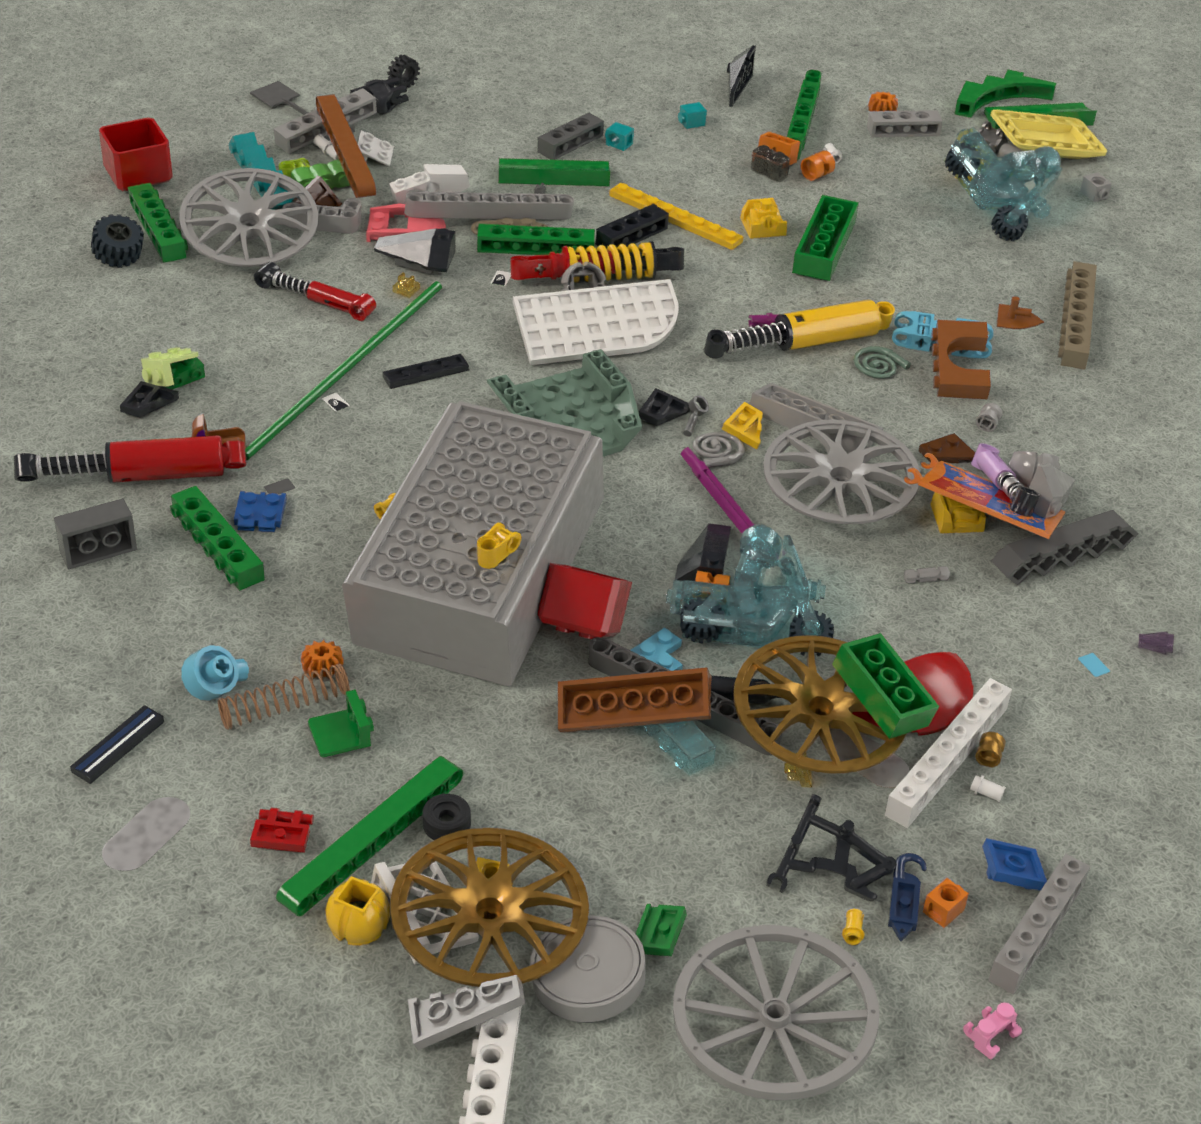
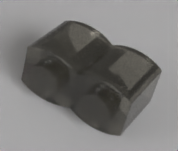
(770, 163)

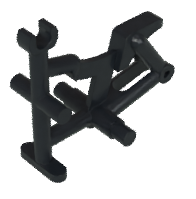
(845, 839)

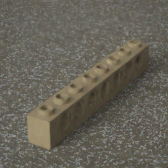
(1077, 315)

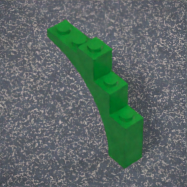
(1013, 85)

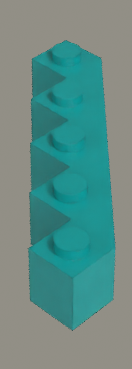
(252, 155)

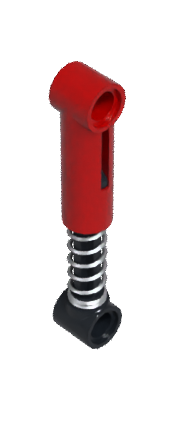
(356, 305)

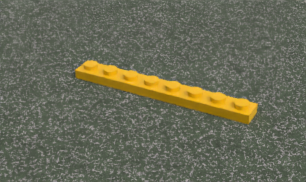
(678, 217)

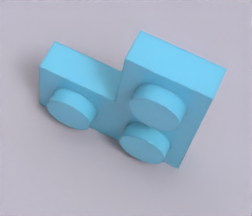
(659, 647)

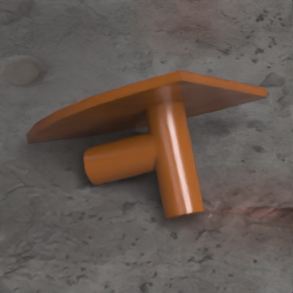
(1016, 317)

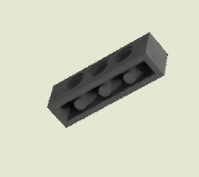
(570, 136)

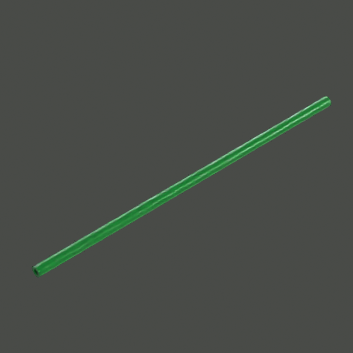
(341, 370)

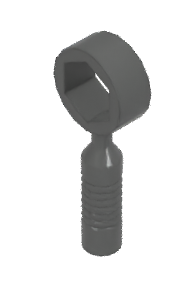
(696, 412)

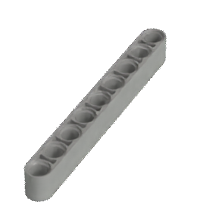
(488, 205)

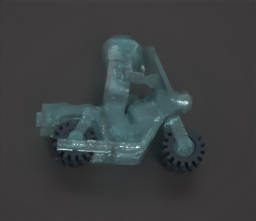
(1001, 180)
(750, 608)

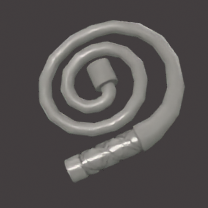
(720, 458)

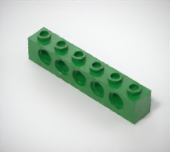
(157, 222)
(531, 239)
(217, 538)

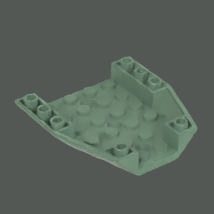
(594, 394)

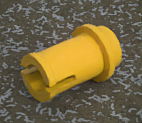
(853, 931)

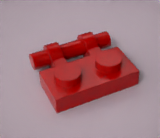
(281, 830)

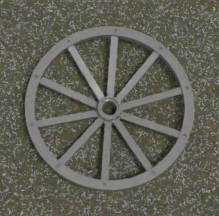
(775, 1015)

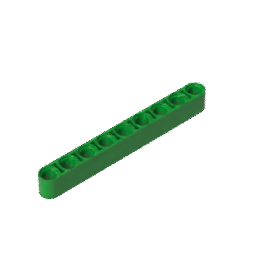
(367, 837)

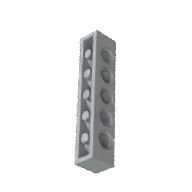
(303, 129)
(1038, 924)

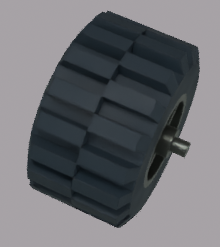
(117, 240)

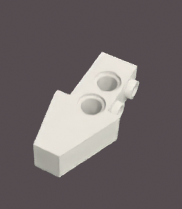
(441, 179)

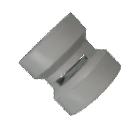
(989, 417)

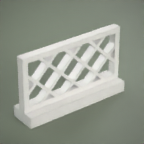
(384, 879)

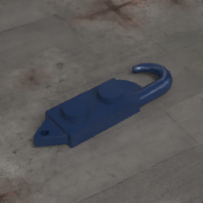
(905, 896)

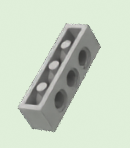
(904, 123)

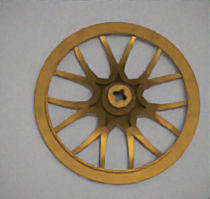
(814, 703)
(489, 904)

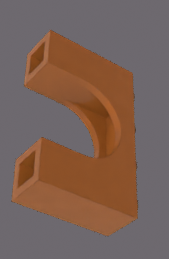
(951, 379)

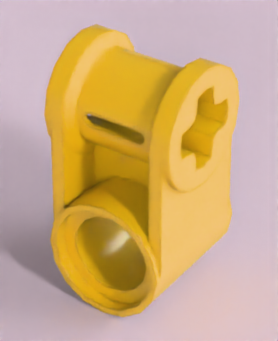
(496, 545)

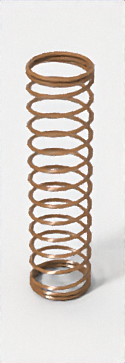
(342, 681)

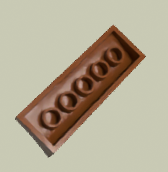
(634, 700)

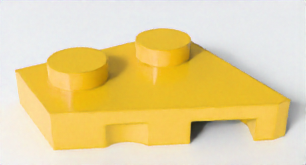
(745, 425)

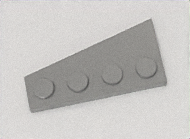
(455, 1012)

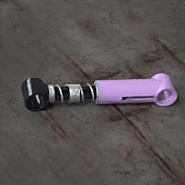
(1023, 498)

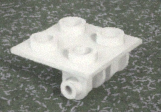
(375, 148)

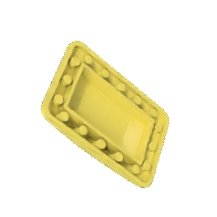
(1065, 134)

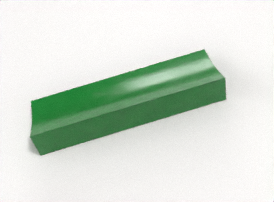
(1073, 110)
(554, 172)

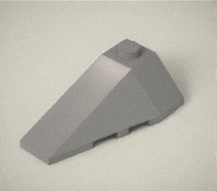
(1053, 488)

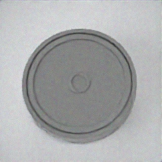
(598, 977)

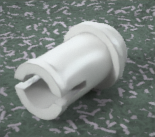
(836, 153)
(987, 788)

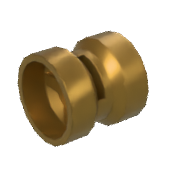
(990, 749)

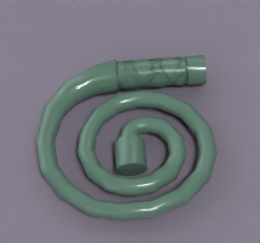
(887, 355)

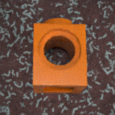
(945, 902)

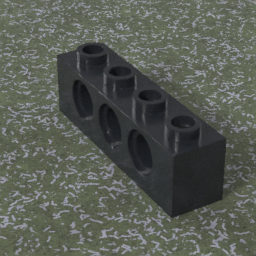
(633, 227)

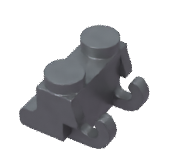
(993, 137)

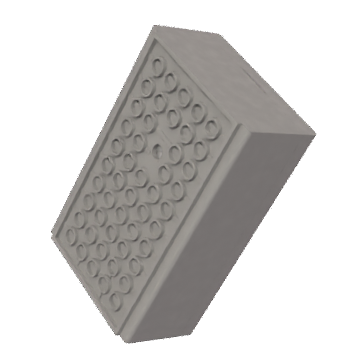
(419, 574)

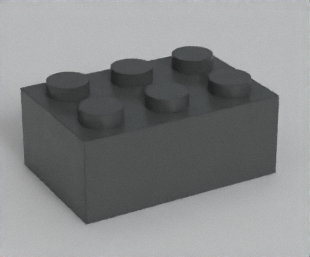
(95, 533)

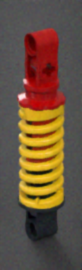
(609, 260)

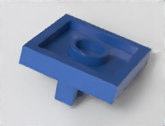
(1014, 864)

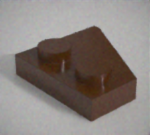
(947, 449)

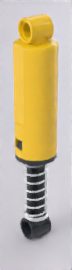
(807, 328)

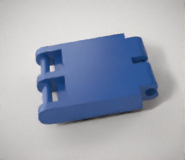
(259, 511)

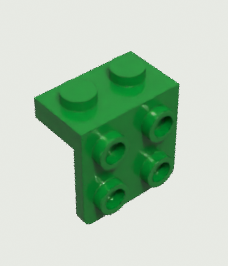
(343, 729)

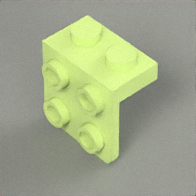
(157, 366)

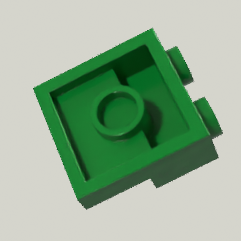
(186, 372)

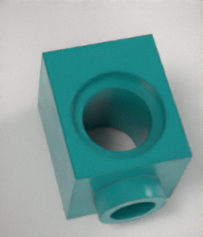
(619, 136)

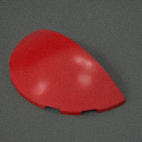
(947, 682)

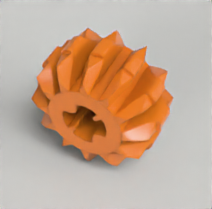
(883, 102)
(321, 656)

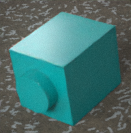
(692, 115)

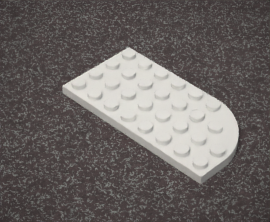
(606, 318)

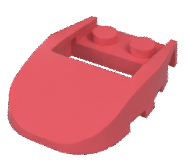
(381, 215)

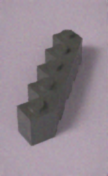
(1065, 544)

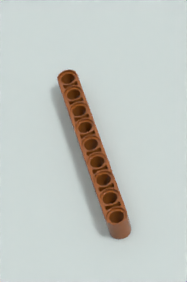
(345, 146)

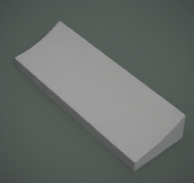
(795, 409)

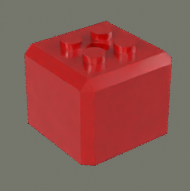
(136, 153)
(583, 601)

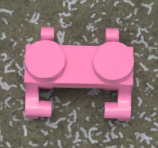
(1001, 1019)

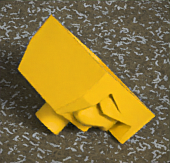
(763, 218)
(955, 516)

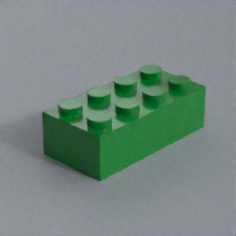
(885, 685)

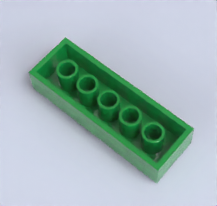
(825, 237)

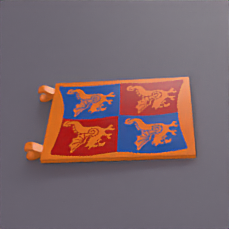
(979, 494)

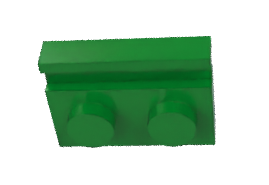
(661, 928)

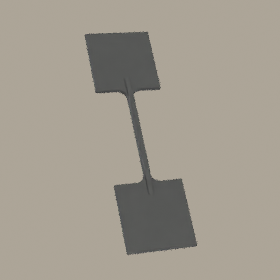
(277, 94)

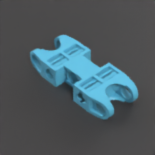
(914, 329)

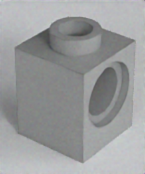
(1095, 187)

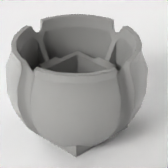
(595, 275)
(1026, 462)

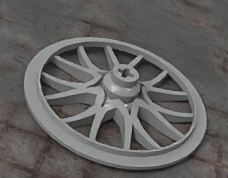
(248, 217)
(841, 471)

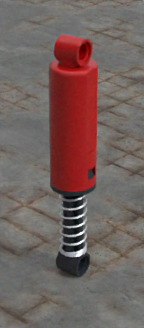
(140, 460)

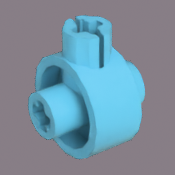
(212, 672)

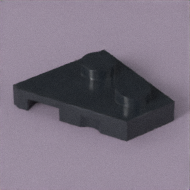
(147, 398)
(662, 408)

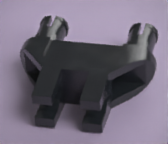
(385, 93)

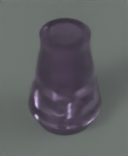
(1158, 642)

